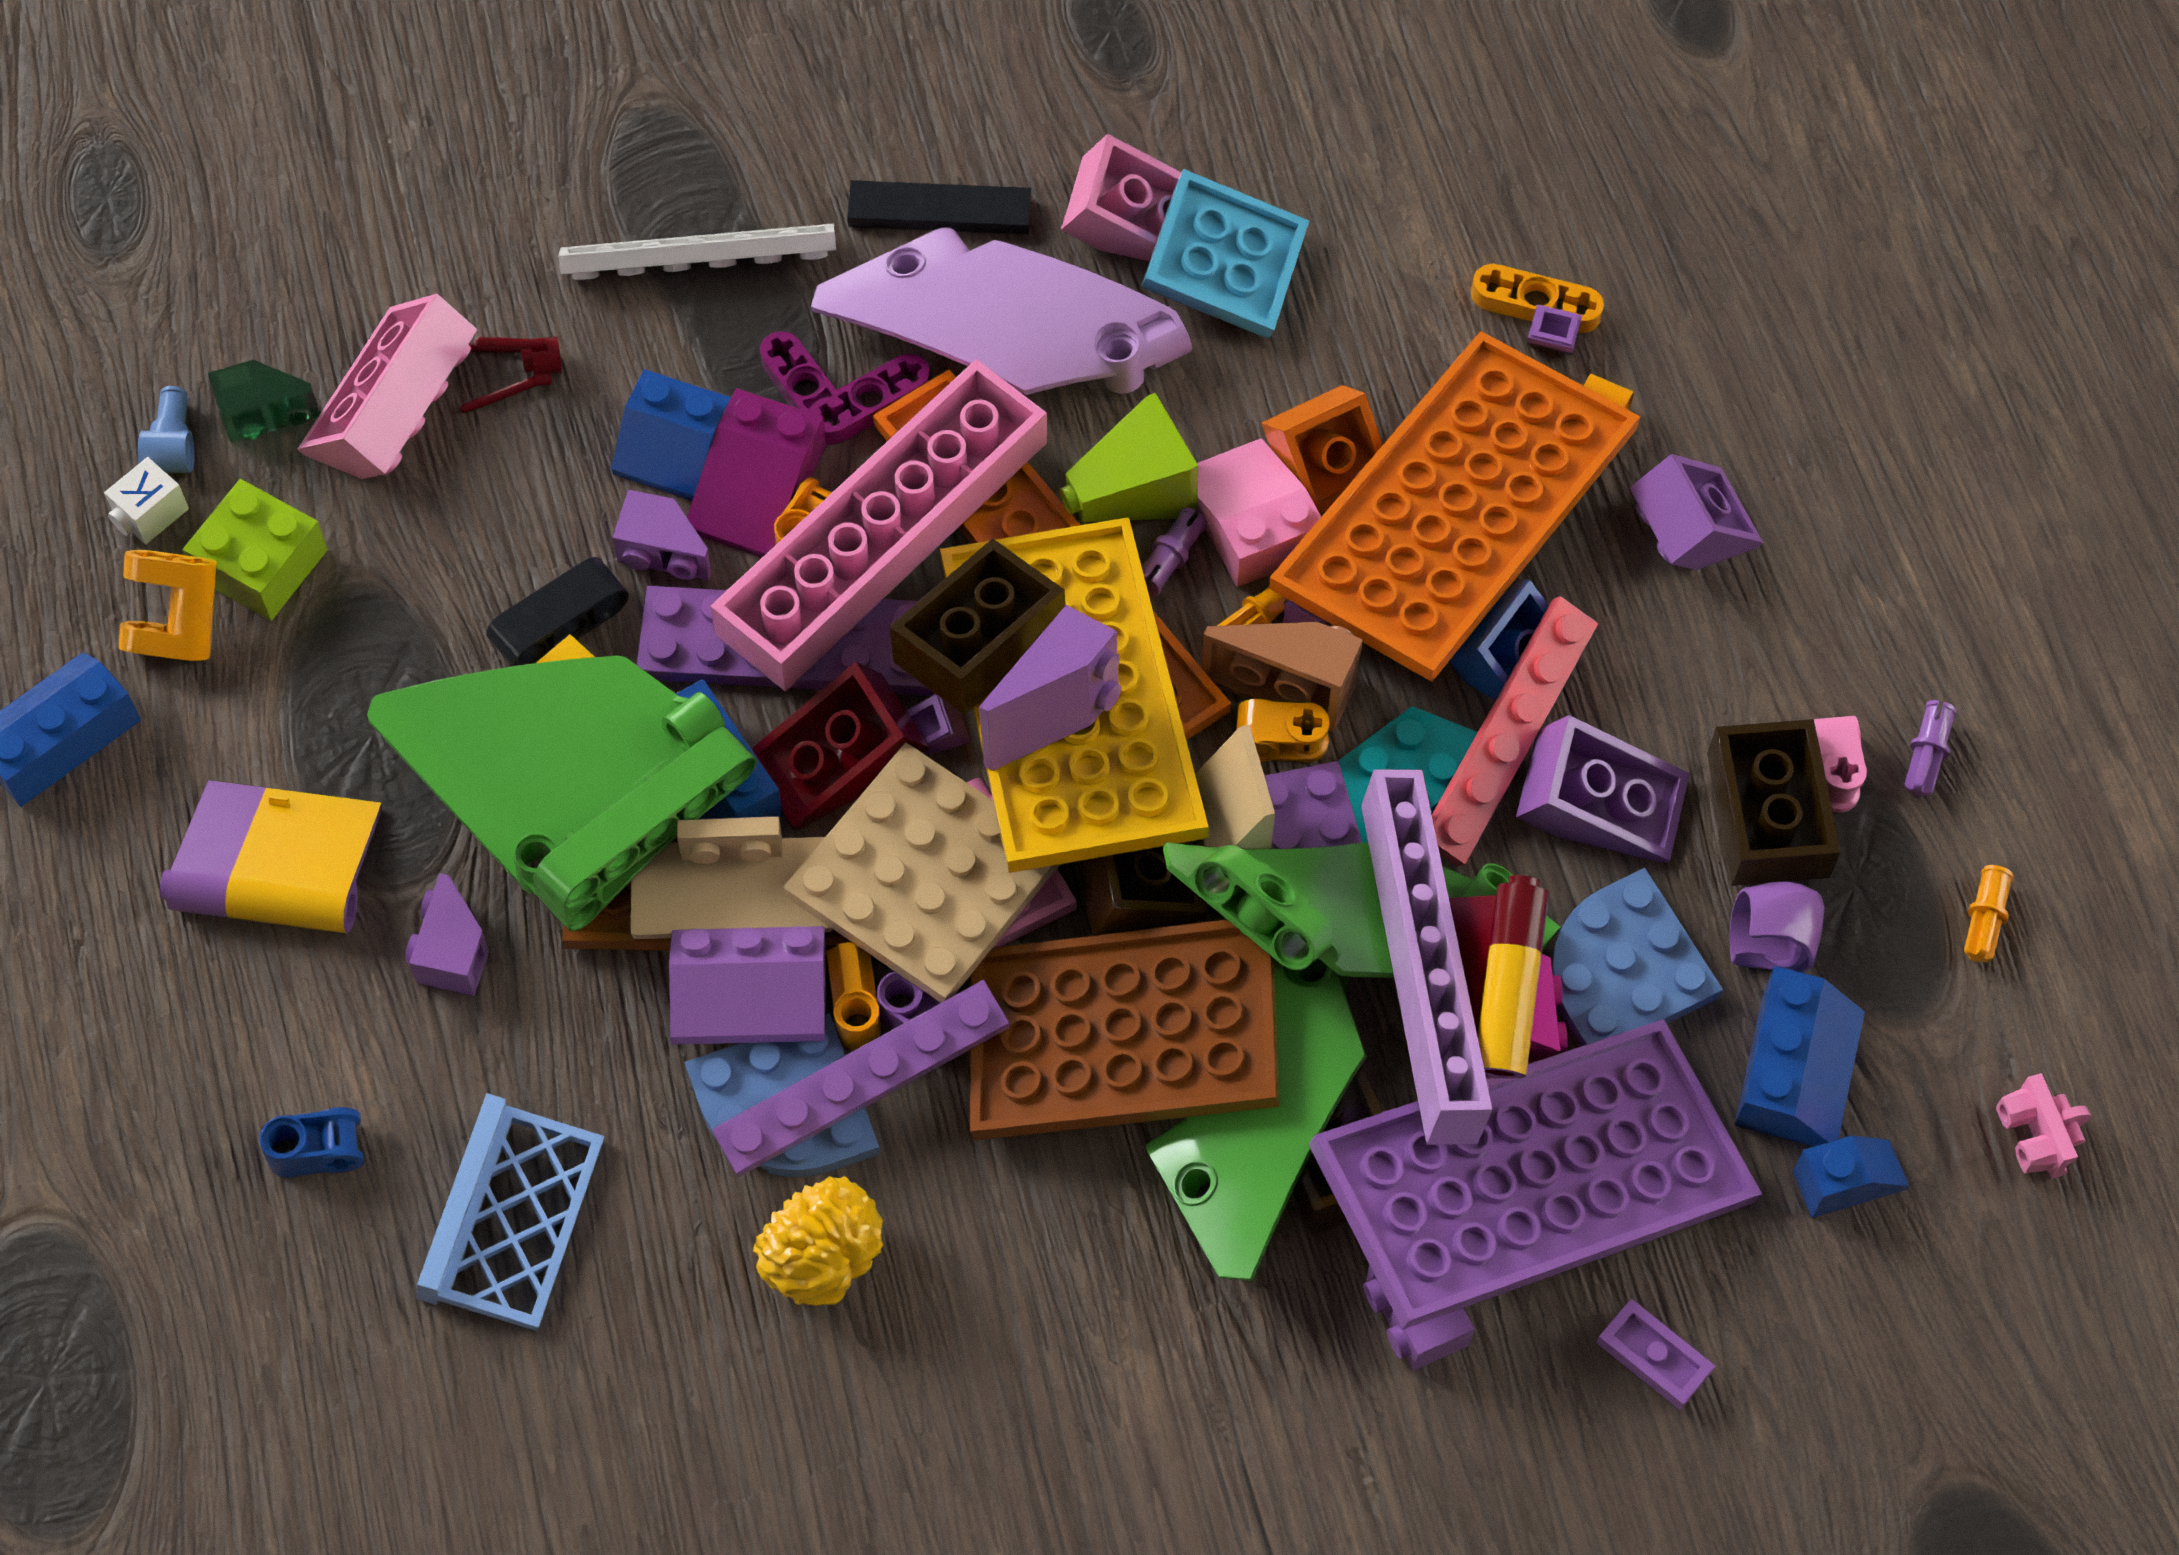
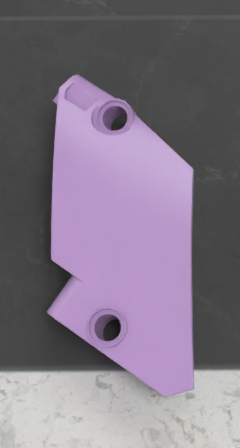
(1009, 309)

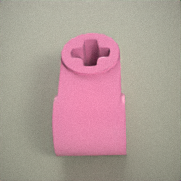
(1842, 760)

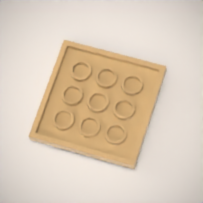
(917, 875)

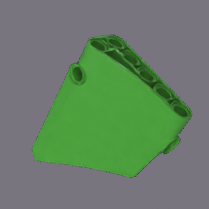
(566, 768)

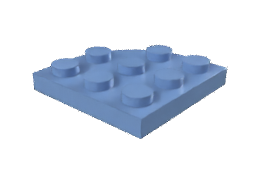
(1628, 962)
(751, 1072)

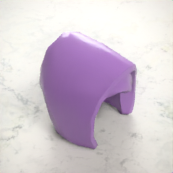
(1776, 926)

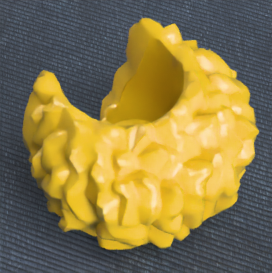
(820, 1242)

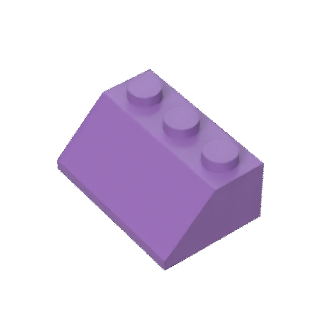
(748, 985)

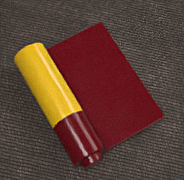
(1501, 962)

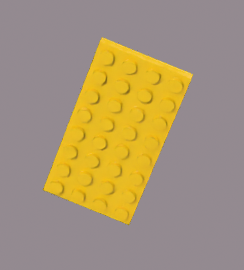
(1128, 773)

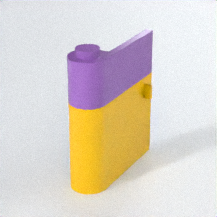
(272, 857)

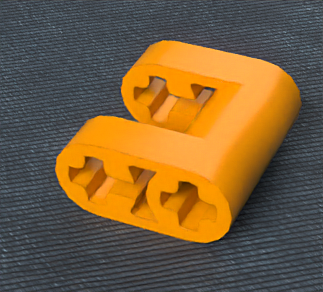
(190, 606)

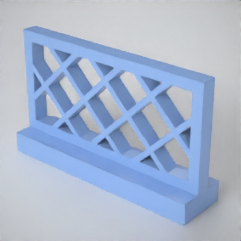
(466, 1200)

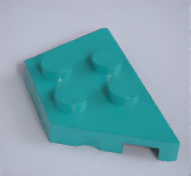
(1407, 743)

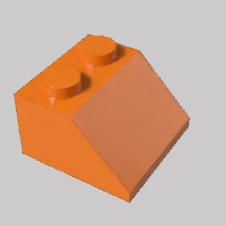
(1325, 441)

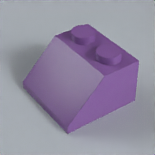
(1694, 513)

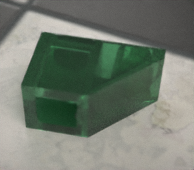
(260, 399)

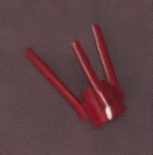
(538, 356)

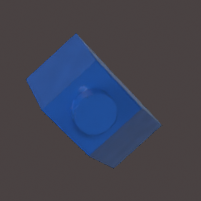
(1848, 1173)

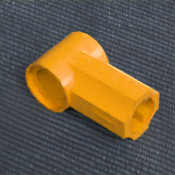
(853, 994)

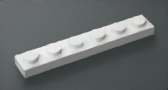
(678, 252)

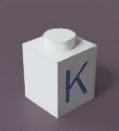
(145, 501)

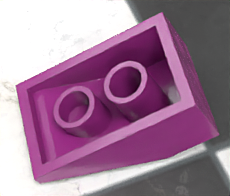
(754, 470)

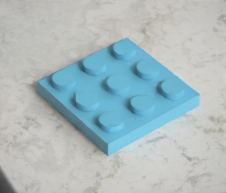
(1225, 254)

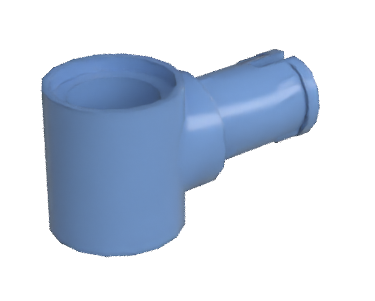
(169, 441)

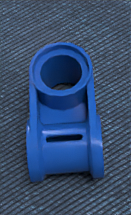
(317, 1144)

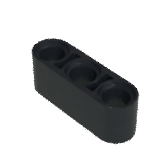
(564, 606)

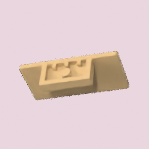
(721, 879)

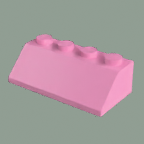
(390, 388)

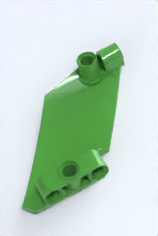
(1310, 900)
(1260, 1153)

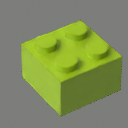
(259, 548)

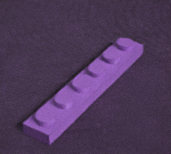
(860, 1078)

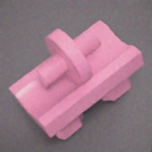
(2051, 1122)

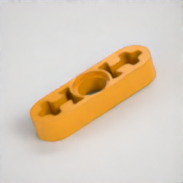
(1526, 282)

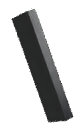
(939, 206)

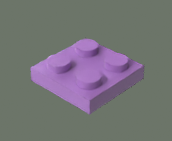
(1311, 808)

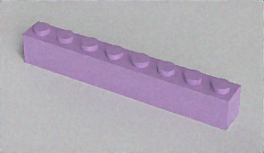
(1426, 959)

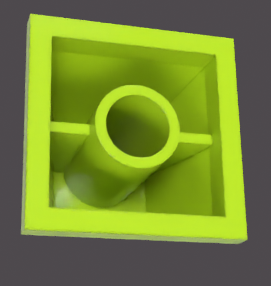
(1134, 471)

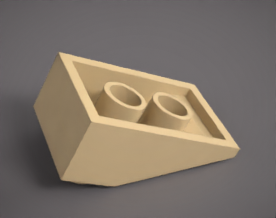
(1236, 795)

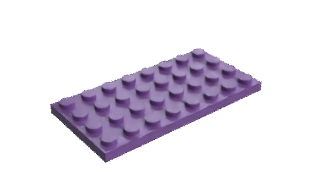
(1567, 1171)

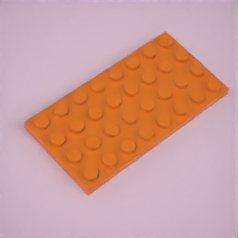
(1454, 505)

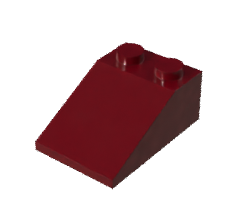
(836, 744)

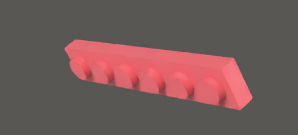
(1510, 729)

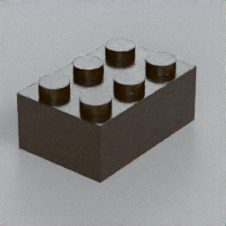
(975, 625)
(1773, 802)

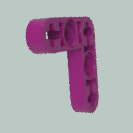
(828, 400)

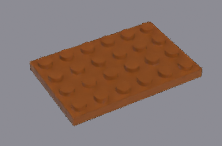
(1126, 1030)

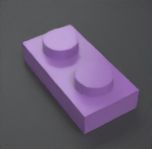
(1655, 1354)

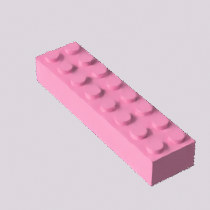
(879, 524)

